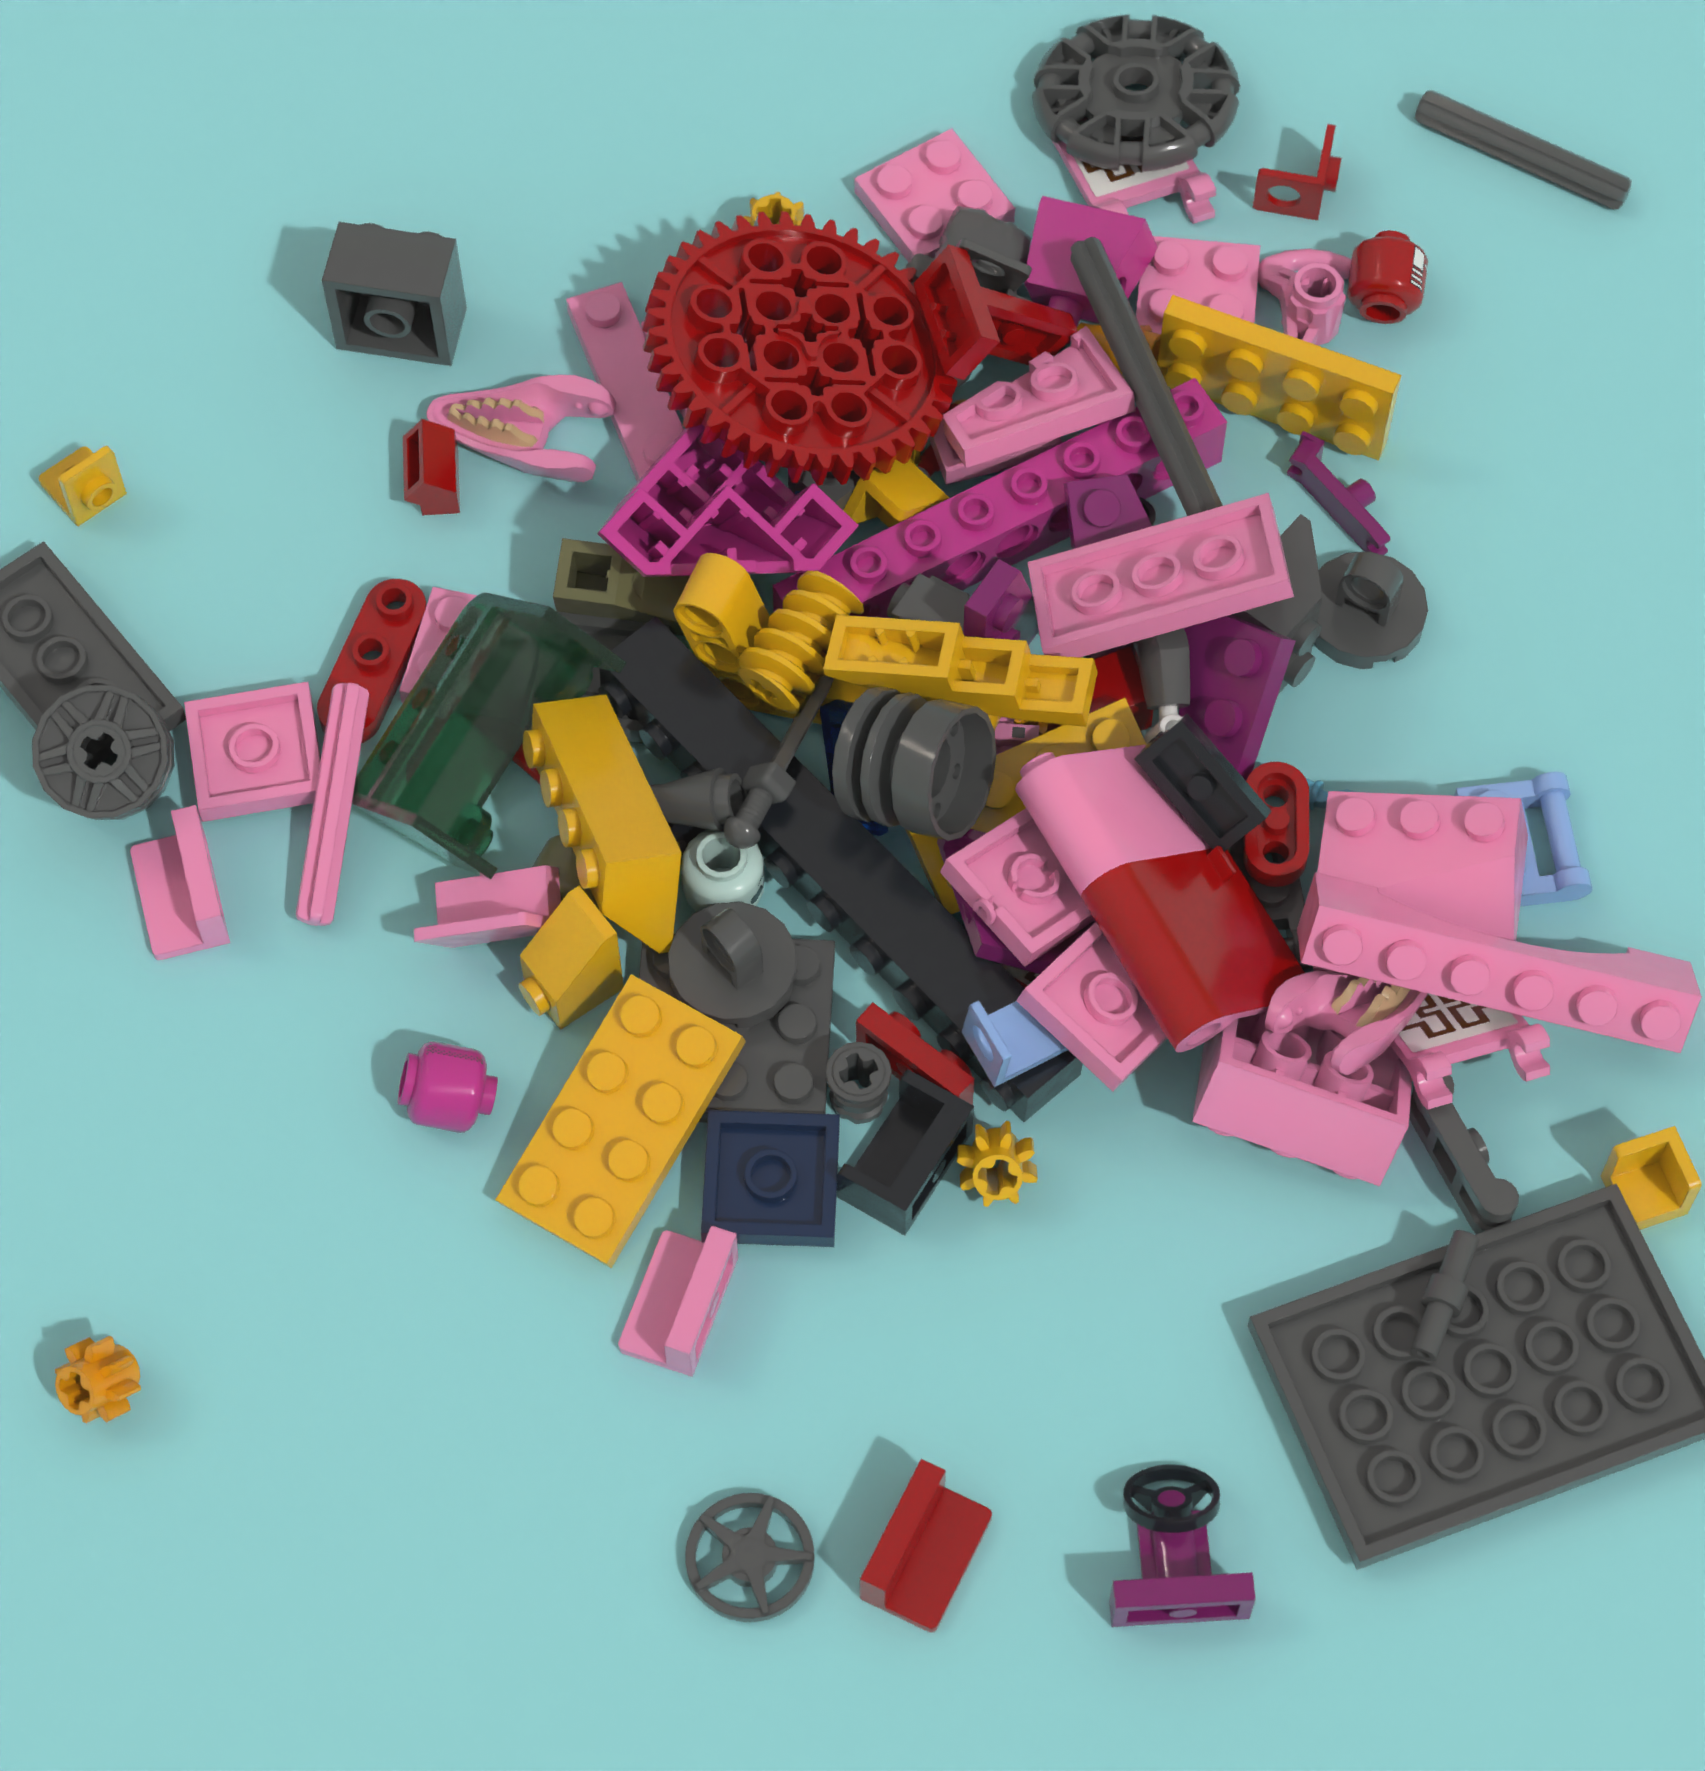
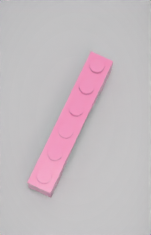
(1614, 995)

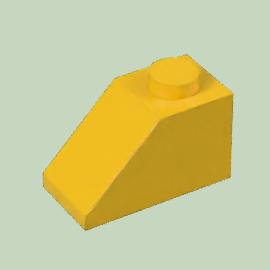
(571, 961)

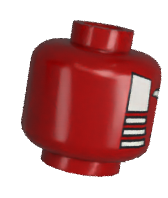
(1387, 277)

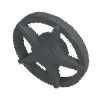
(749, 1557)

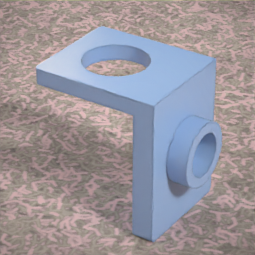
(1008, 1041)

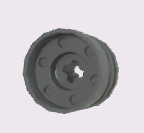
(140, 742)
(914, 763)

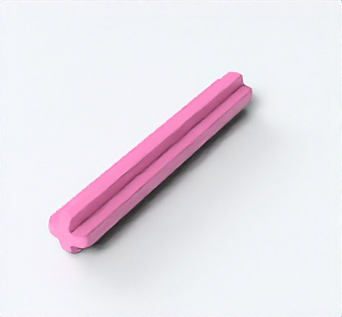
(332, 804)

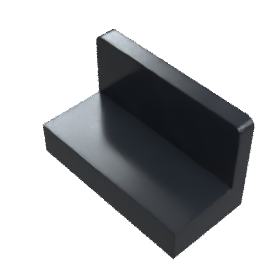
(1202, 784)

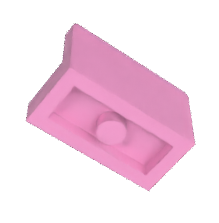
(179, 889)
(492, 909)
(679, 1299)

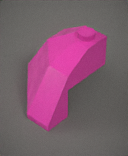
(711, 504)

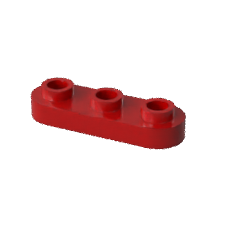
(383, 631)

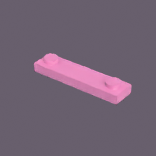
(617, 360)

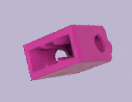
(1063, 223)

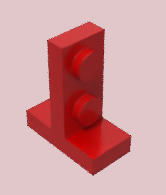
(978, 321)

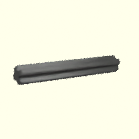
(1523, 149)

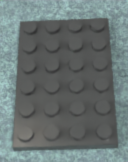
(1541, 1385)

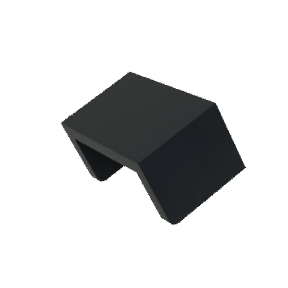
(907, 1154)

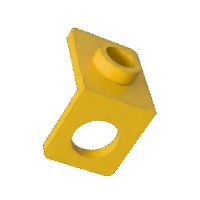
(84, 483)

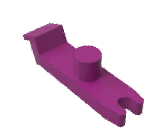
(1342, 503)

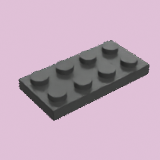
(61, 641)

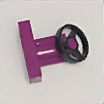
(1176, 1556)

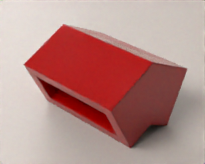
(431, 468)

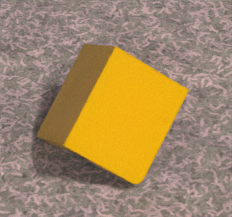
(893, 495)
(1653, 1176)

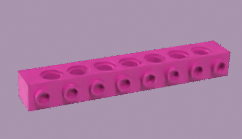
(1014, 510)

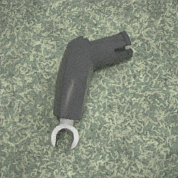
(1164, 676)

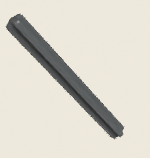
(1144, 377)

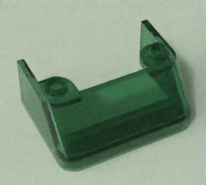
(471, 720)

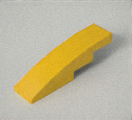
(973, 671)

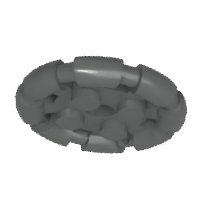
(1136, 53)

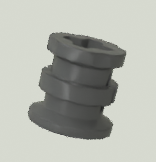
(872, 1070)

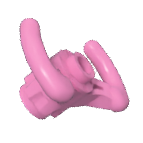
(1309, 298)

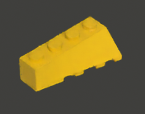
(607, 815)

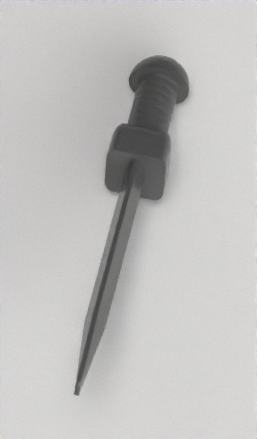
(769, 781)

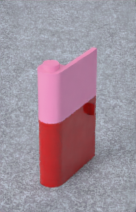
(1158, 892)

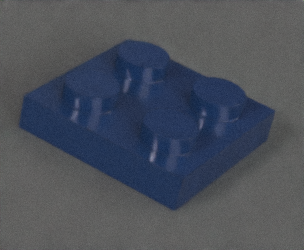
(772, 1177)

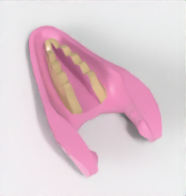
(516, 421)
(1358, 1008)

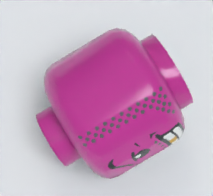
(446, 1087)

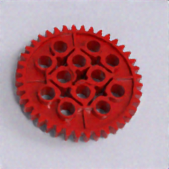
(825, 352)

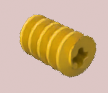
(796, 640)

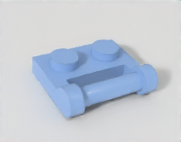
(1550, 793)

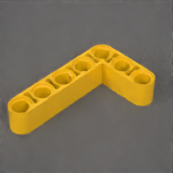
(721, 617)

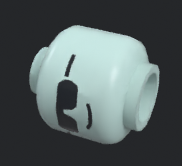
(719, 872)

